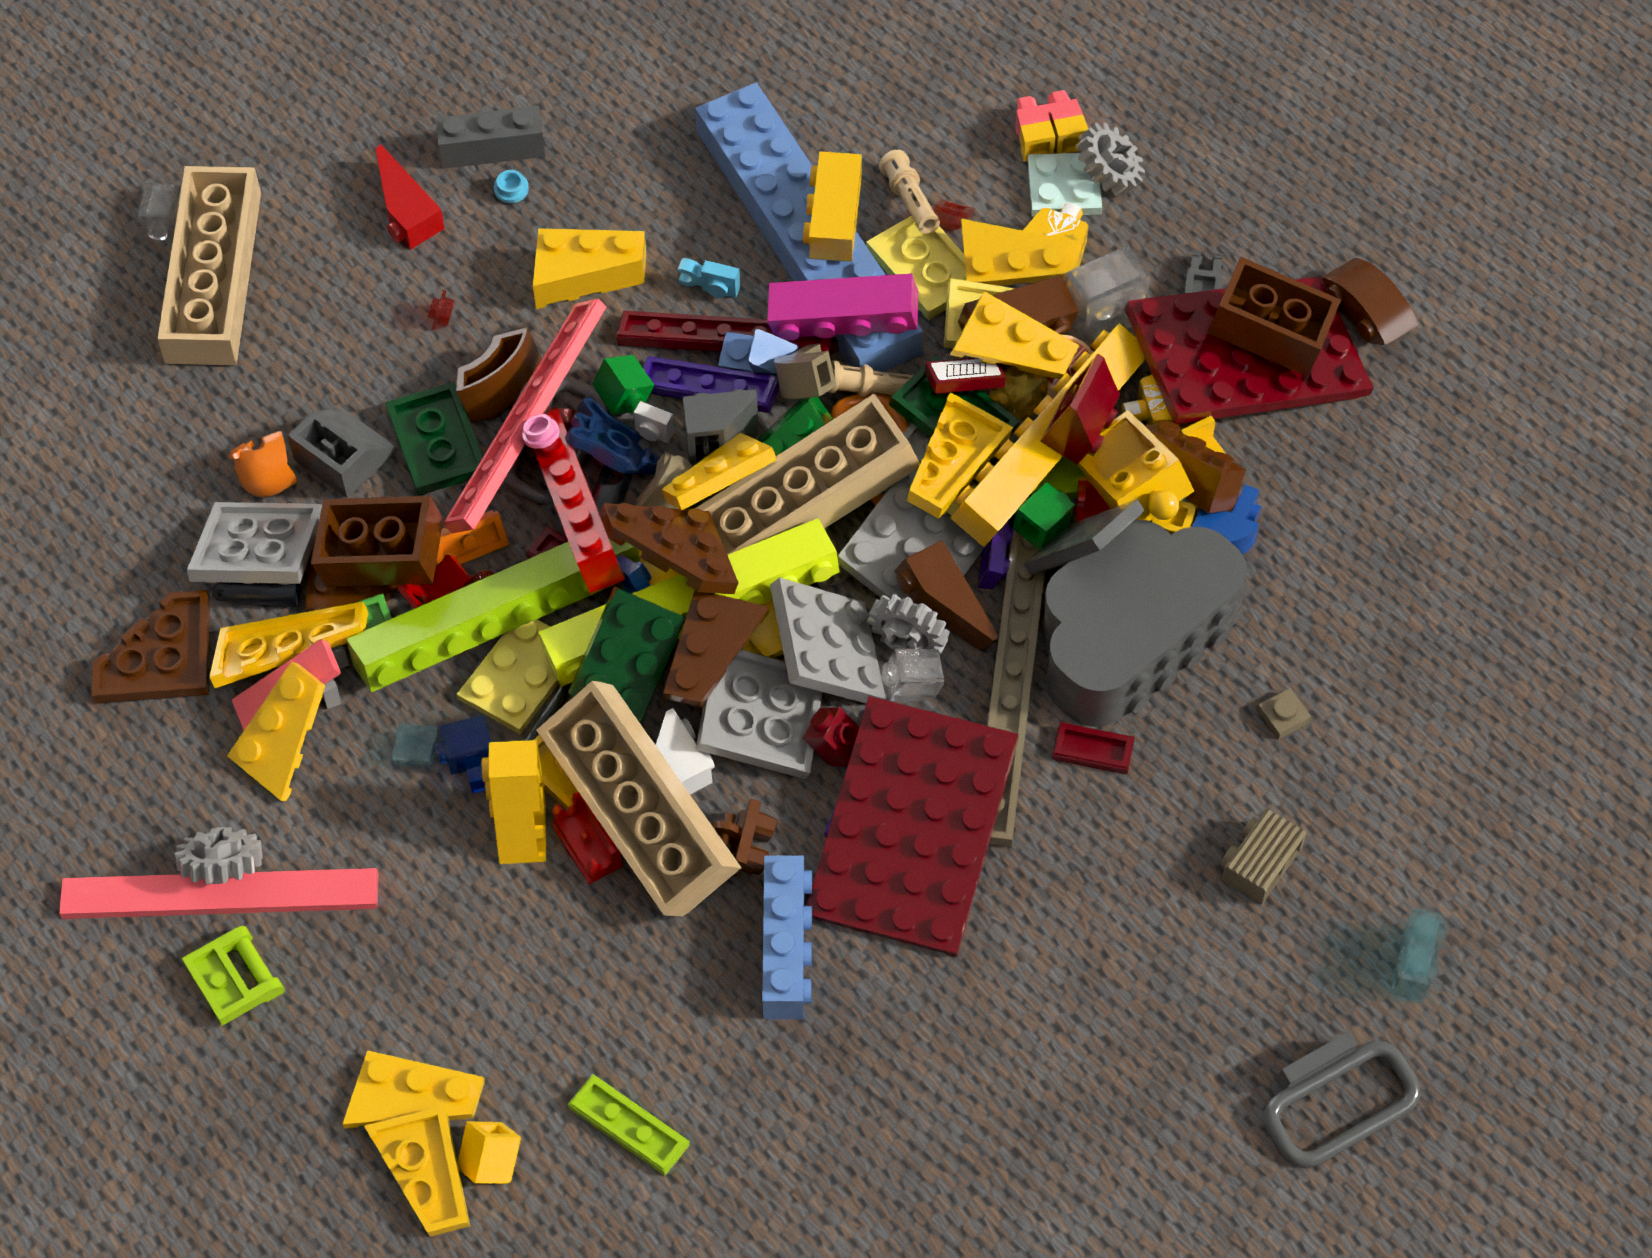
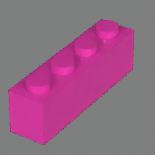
(843, 306)

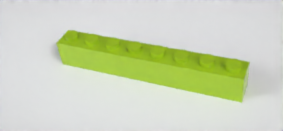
(471, 616)

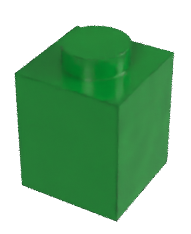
(622, 384)
(1043, 516)

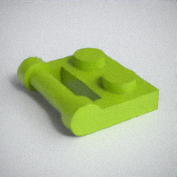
(221, 981)

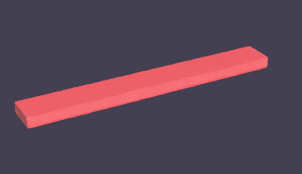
(531, 402)
(253, 894)

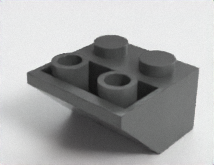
(717, 419)
(339, 449)

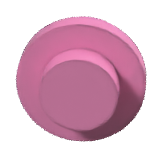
(540, 431)

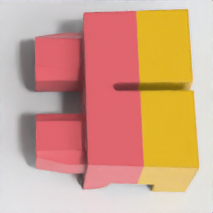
(1049, 125)

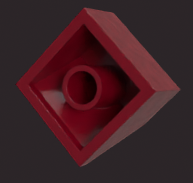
(1083, 413)

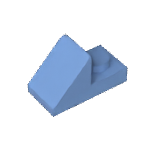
(754, 352)

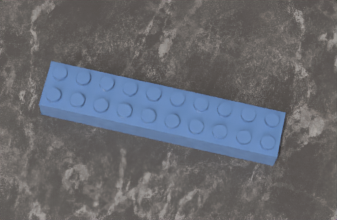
(774, 184)

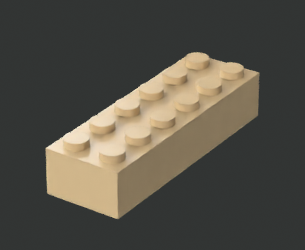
(209, 266)
(816, 478)
(638, 799)

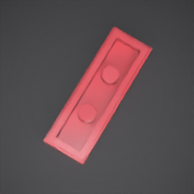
(316, 659)

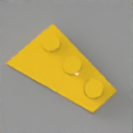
(1012, 338)
(718, 470)
(276, 733)
(400, 1087)

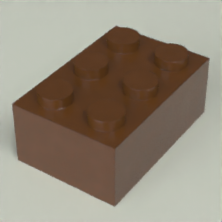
(1274, 316)
(377, 541)

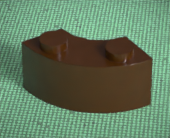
(1370, 301)
(498, 375)

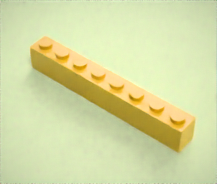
(1028, 460)

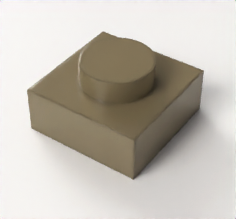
(1284, 713)

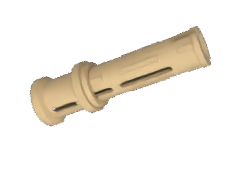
(924, 215)
(866, 380)

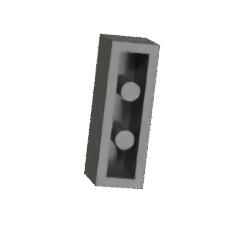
(490, 137)

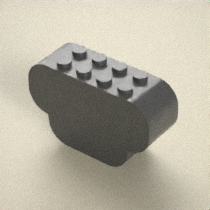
(1137, 617)

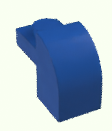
(1240, 525)

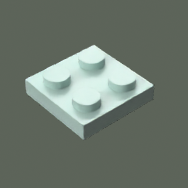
(1061, 180)

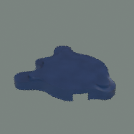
(609, 440)

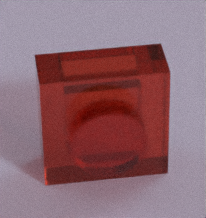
(952, 213)

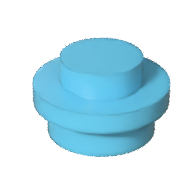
(511, 186)

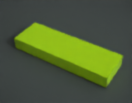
(628, 1124)

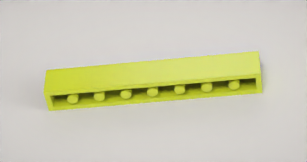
(795, 555)

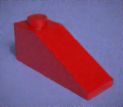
(409, 208)

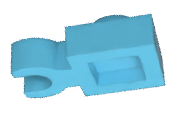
(714, 278)

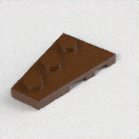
(708, 644)

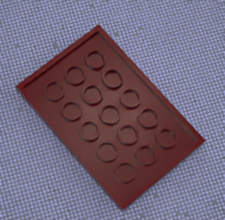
(1217, 379)
(912, 825)

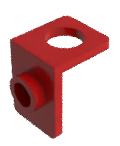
(447, 578)

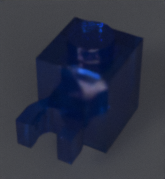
(463, 748)

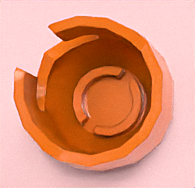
(263, 470)

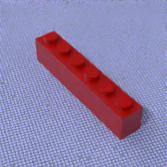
(578, 512)

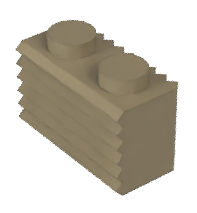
(1263, 855)

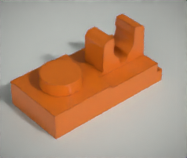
(471, 544)

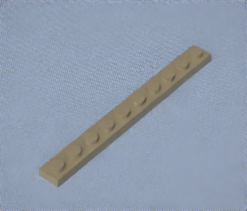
(1015, 670)

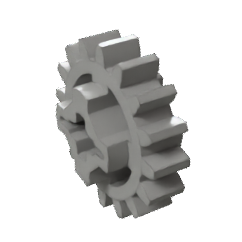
(1110, 158)
(907, 624)
(218, 855)

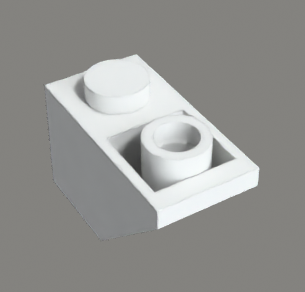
(680, 752)

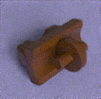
(749, 825)

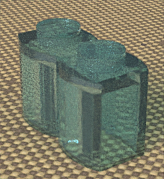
(1418, 955)

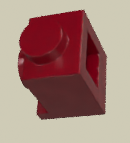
(832, 735)

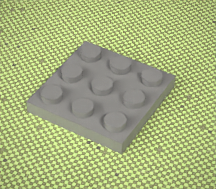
(896, 532)
(255, 543)
(826, 641)
(759, 716)

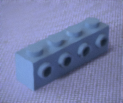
(783, 937)

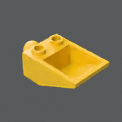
(1138, 467)

